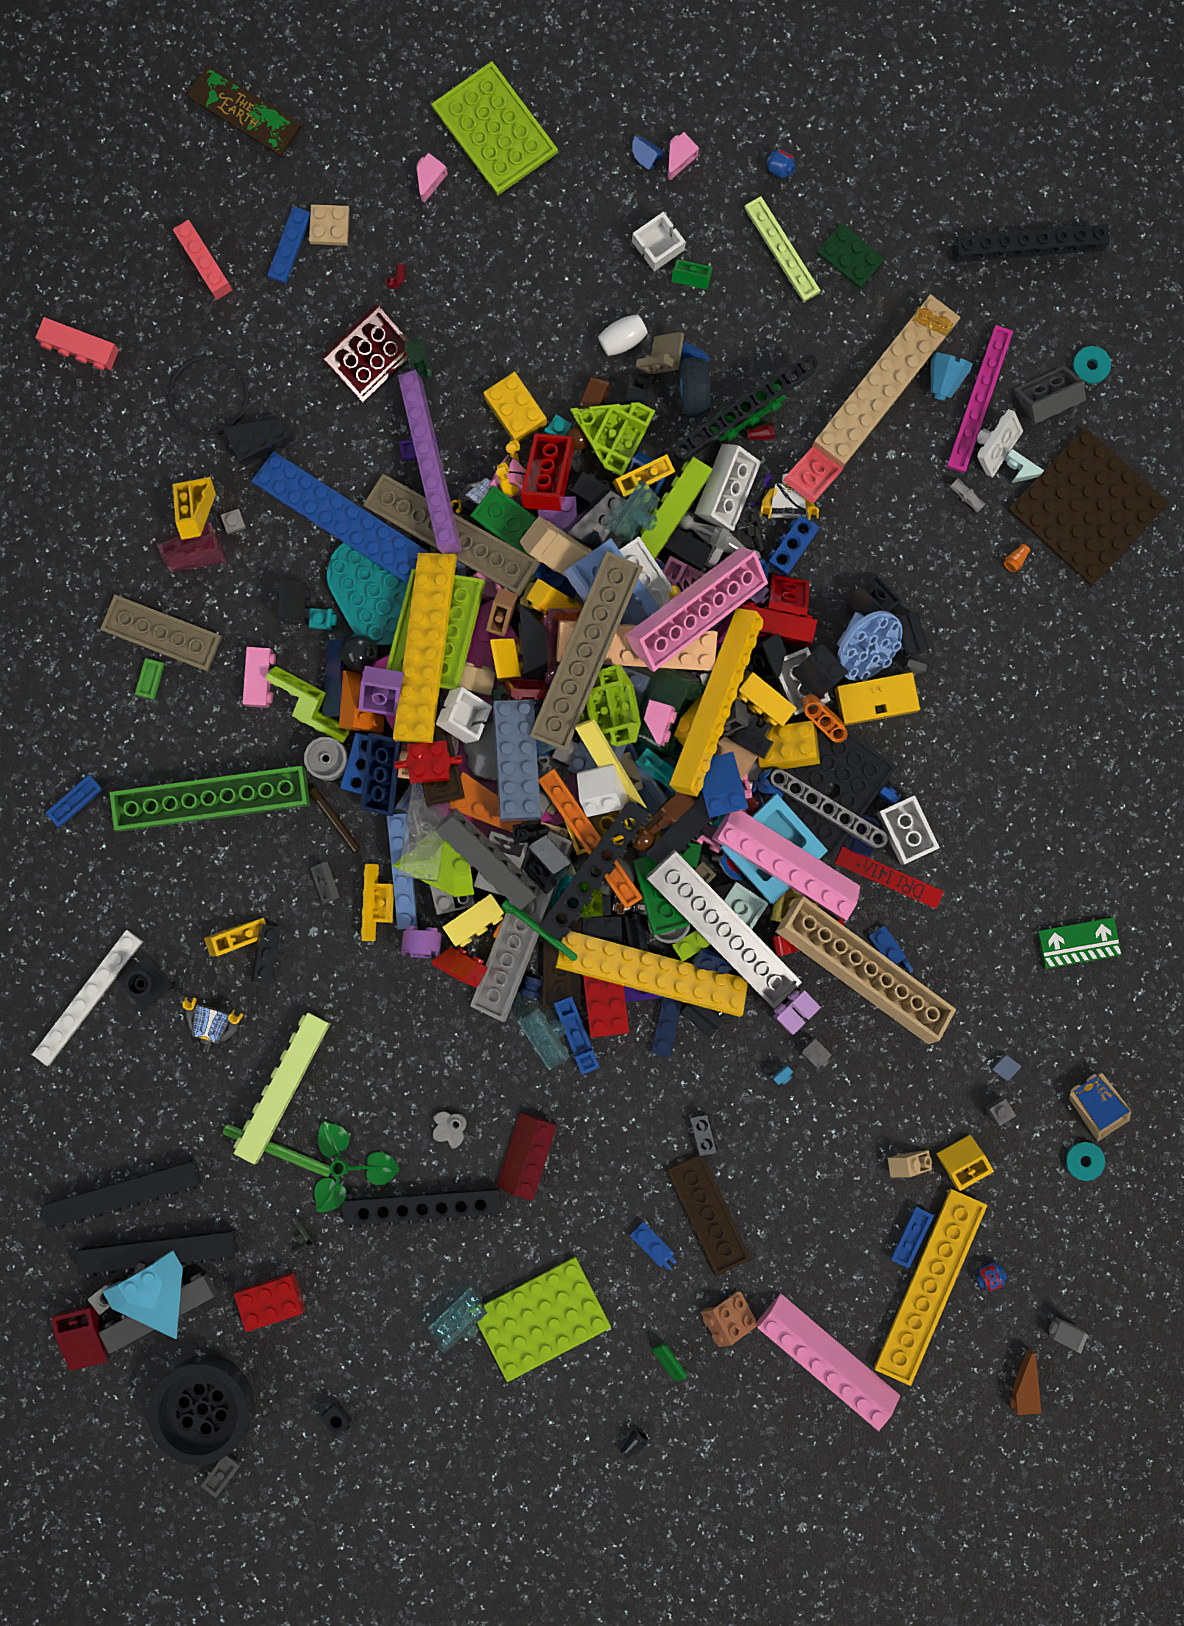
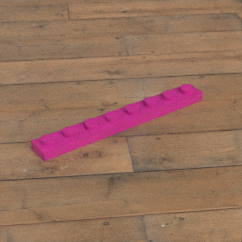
(979, 399)

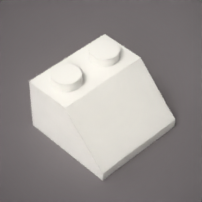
(600, 790)

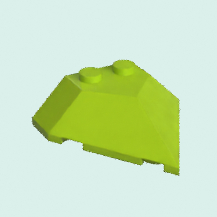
(614, 432)
(614, 706)
(454, 873)

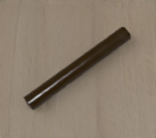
(335, 820)

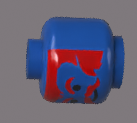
(781, 163)
(991, 1277)

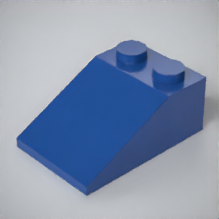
(723, 787)

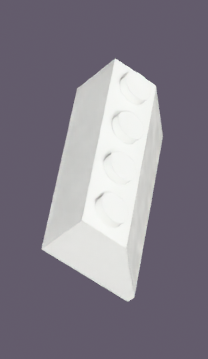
(728, 486)

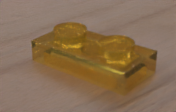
(939, 324)

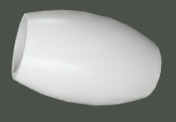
(622, 335)

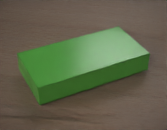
(149, 678)

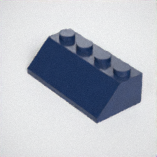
(333, 680)
(380, 774)

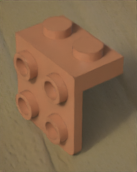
(729, 1320)

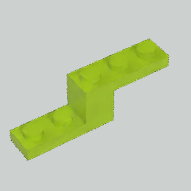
(308, 703)

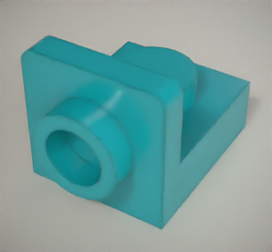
(558, 426)
(322, 619)

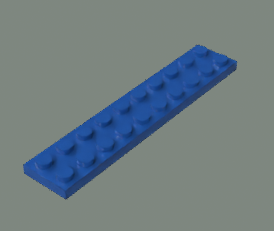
(338, 516)

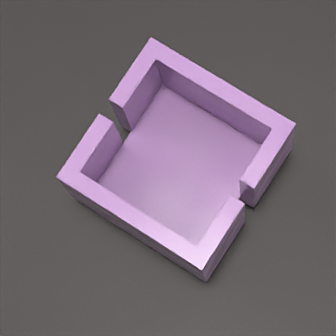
(788, 1017)

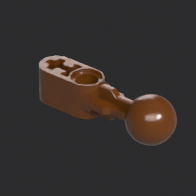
(594, 396)
(667, 814)

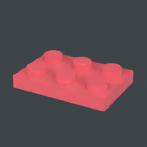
(813, 474)

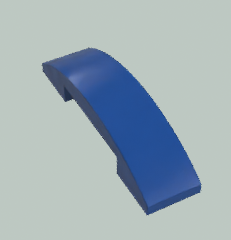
(576, 1035)

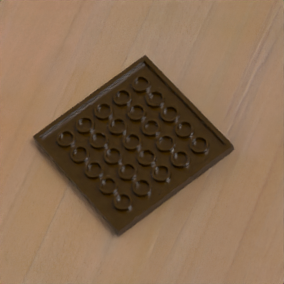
(1088, 506)

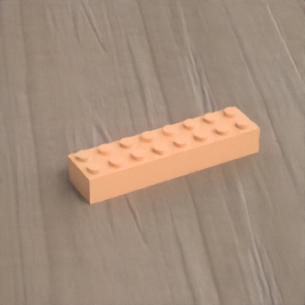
(696, 656)

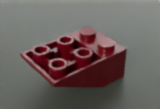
(79, 1337)

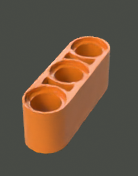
(830, 724)

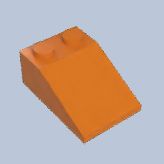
(350, 715)

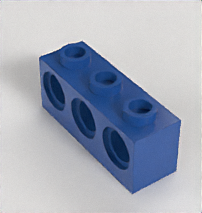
(801, 540)
(352, 771)

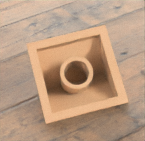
(742, 756)

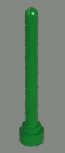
(510, 909)

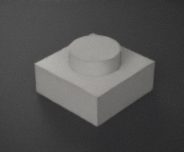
(233, 521)

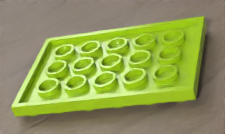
(494, 128)
(462, 618)
(542, 1319)

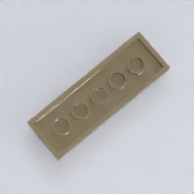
(161, 633)

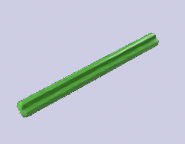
(284, 1153)

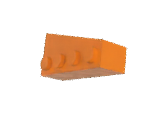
(480, 804)

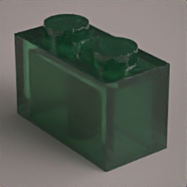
(418, 357)

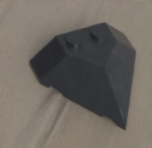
(532, 643)

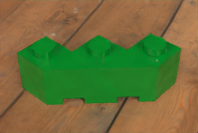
(752, 420)

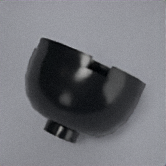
(358, 652)

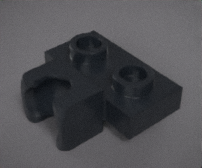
(754, 738)

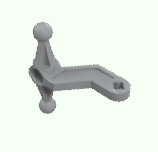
(717, 537)

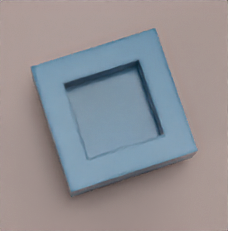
(783, 1075)

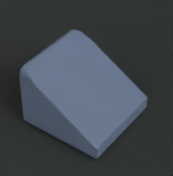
(1006, 1067)

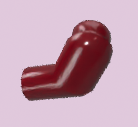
(395, 281)

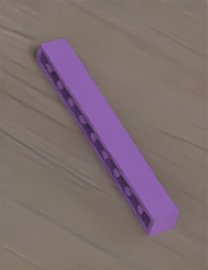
(429, 463)

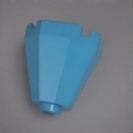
(947, 374)

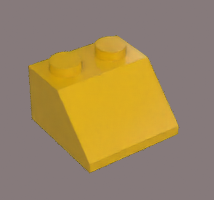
(506, 659)

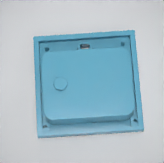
(782, 820)

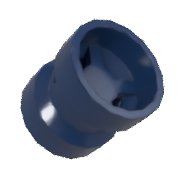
(531, 986)

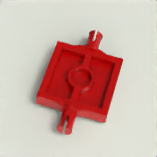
(428, 762)

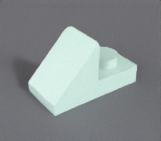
(1027, 469)

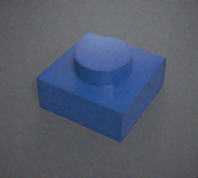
(889, 795)

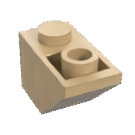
(909, 1164)

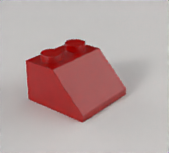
(461, 966)

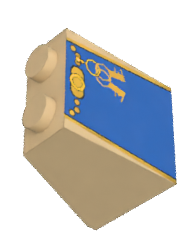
(1100, 1106)

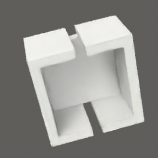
(656, 241)
(461, 712)

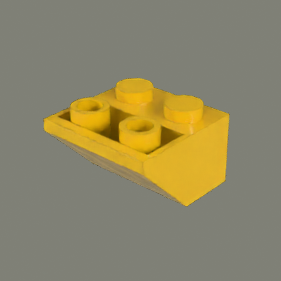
(965, 1162)

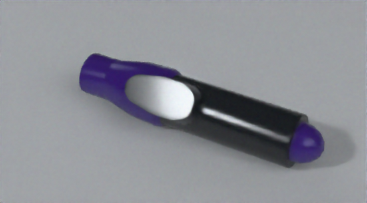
(761, 488)

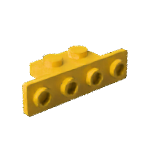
(376, 902)

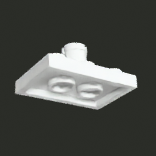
(998, 442)

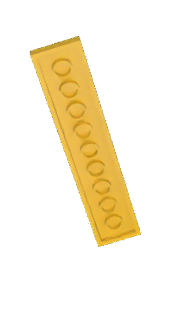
(425, 647)
(653, 974)
(930, 1287)

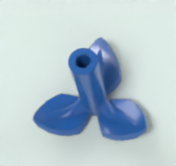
(764, 785)

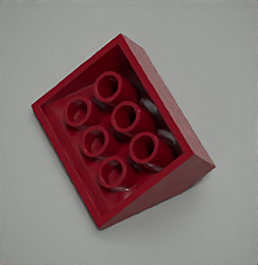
(367, 353)

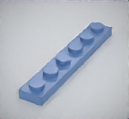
(403, 886)

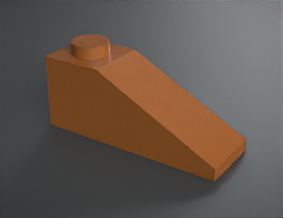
(1025, 1390)

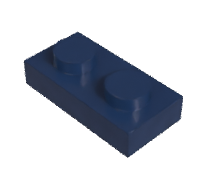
(711, 961)

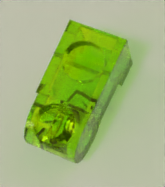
(595, 907)

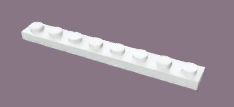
(87, 998)

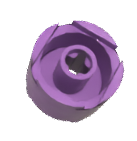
(421, 943)

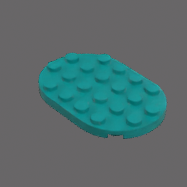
(366, 594)

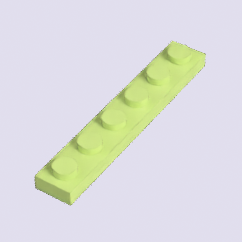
(782, 249)

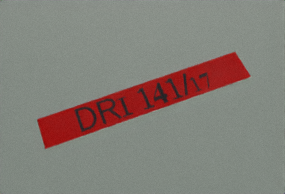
(889, 877)

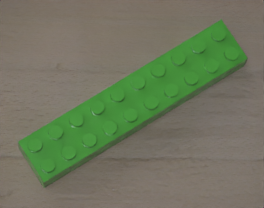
(209, 798)

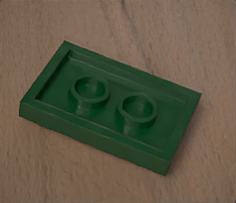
(850, 256)

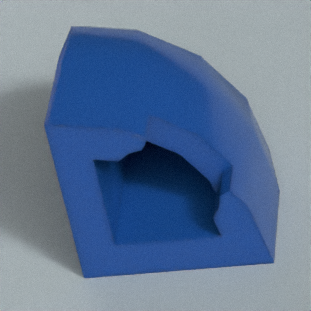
(646, 152)
(692, 351)

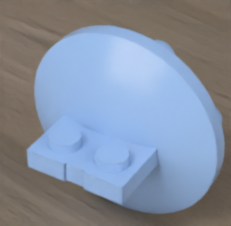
(869, 644)

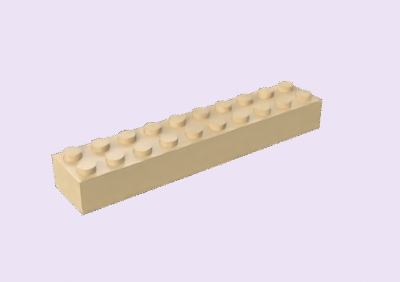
(882, 386)
(866, 970)

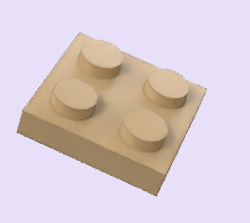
(329, 225)

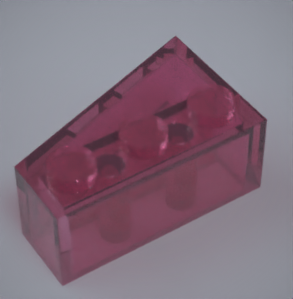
(193, 552)

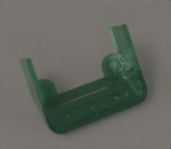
(670, 689)

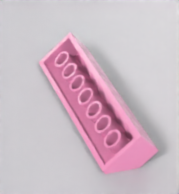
(697, 608)
(788, 863)
(829, 1361)

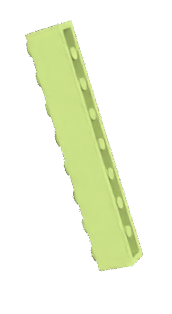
(281, 1089)

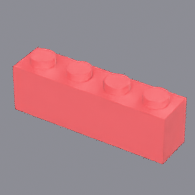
(202, 259)
(77, 344)

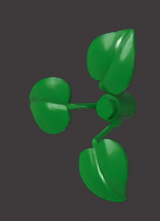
(331, 1141)

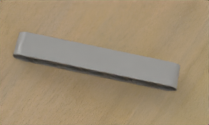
(837, 810)

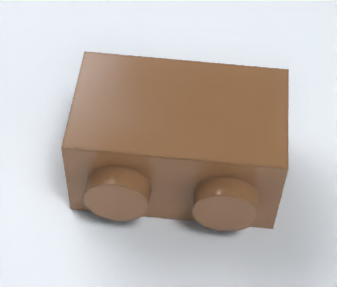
(501, 612)

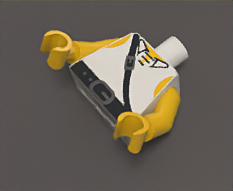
(786, 503)

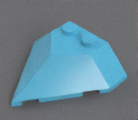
(151, 1295)

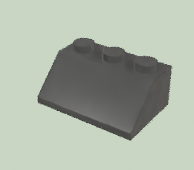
(1050, 394)

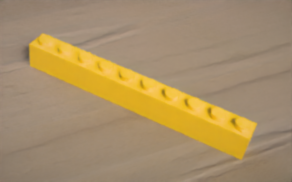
(716, 702)

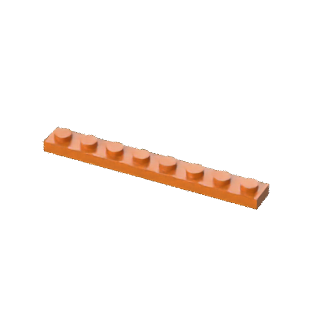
(588, 835)

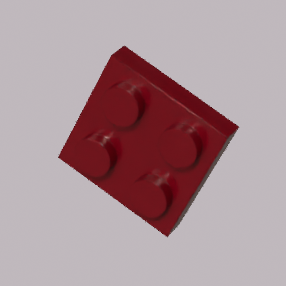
(526, 688)

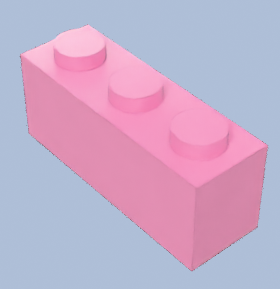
(256, 687)

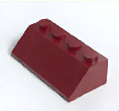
(526, 1156)

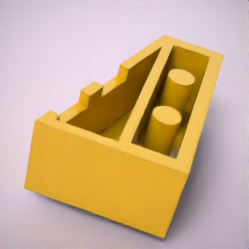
(192, 506)
(545, 596)

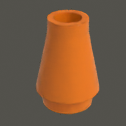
(1016, 559)

